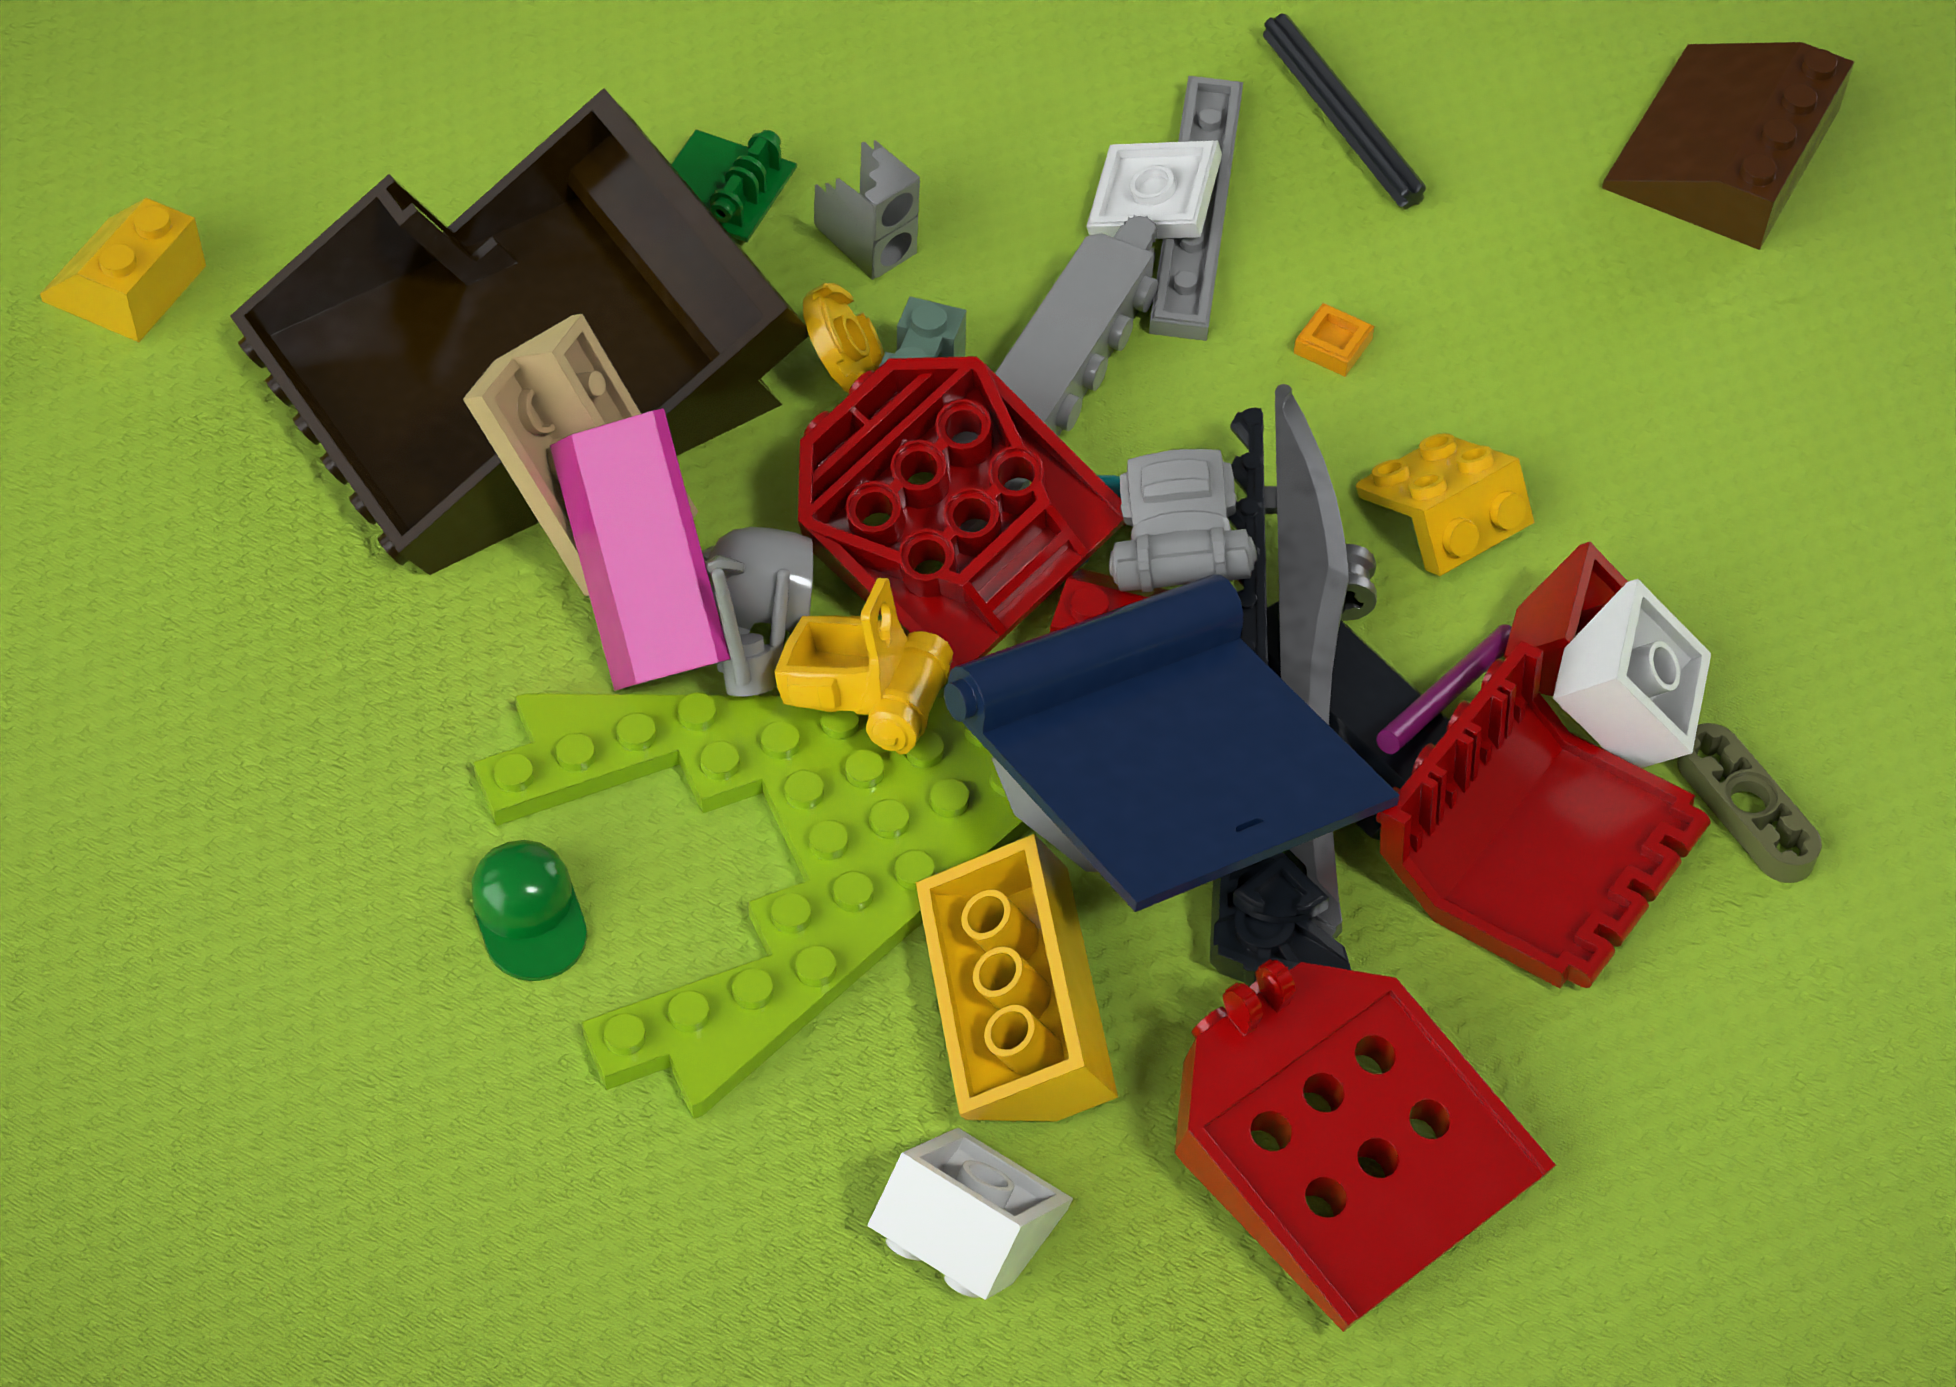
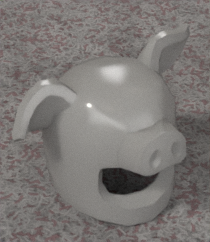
(751, 568)

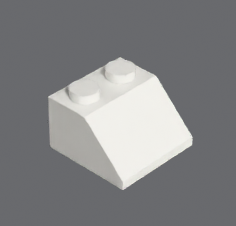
(1635, 679)
(967, 1212)

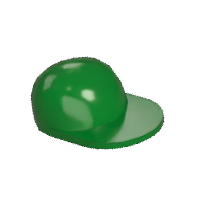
(528, 911)

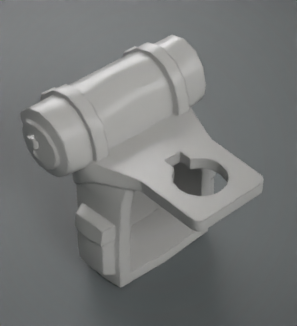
(1179, 522)

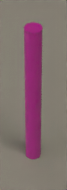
(1443, 691)

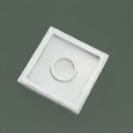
(1158, 181)

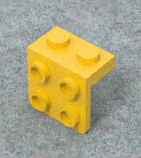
(1457, 496)

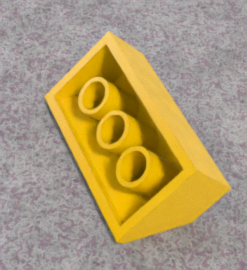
(1015, 987)

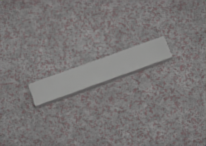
(1190, 264)

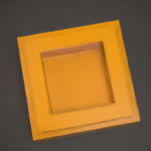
(1334, 339)

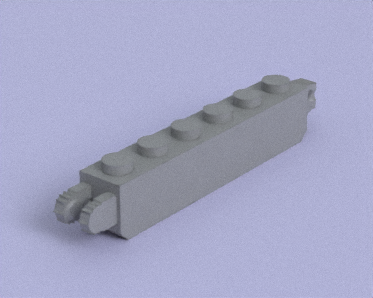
(1078, 329)

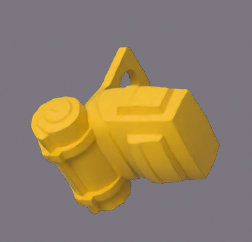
(866, 669)

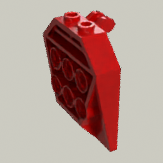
(904, 425)
(1302, 1036)

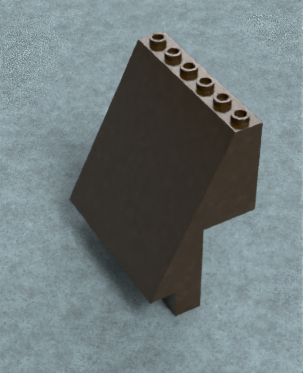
(403, 315)

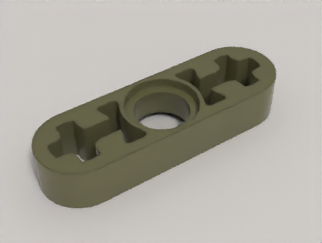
(1751, 830)

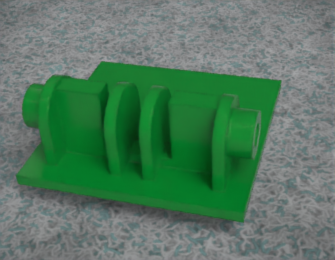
(735, 179)

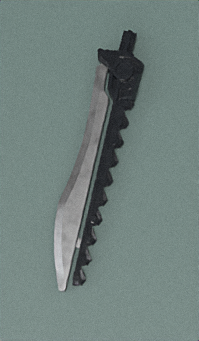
(1310, 608)

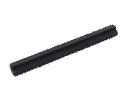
(1344, 111)

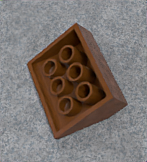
(1732, 134)

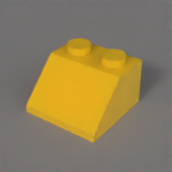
(130, 269)

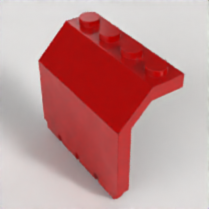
(1534, 832)

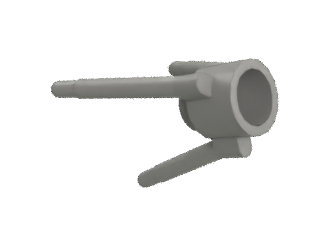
(751, 661)

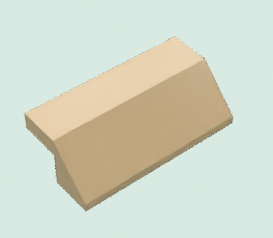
(537, 398)

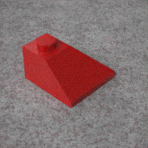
(1564, 607)

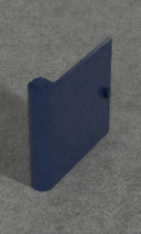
(1164, 742)

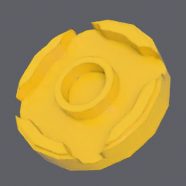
(841, 339)

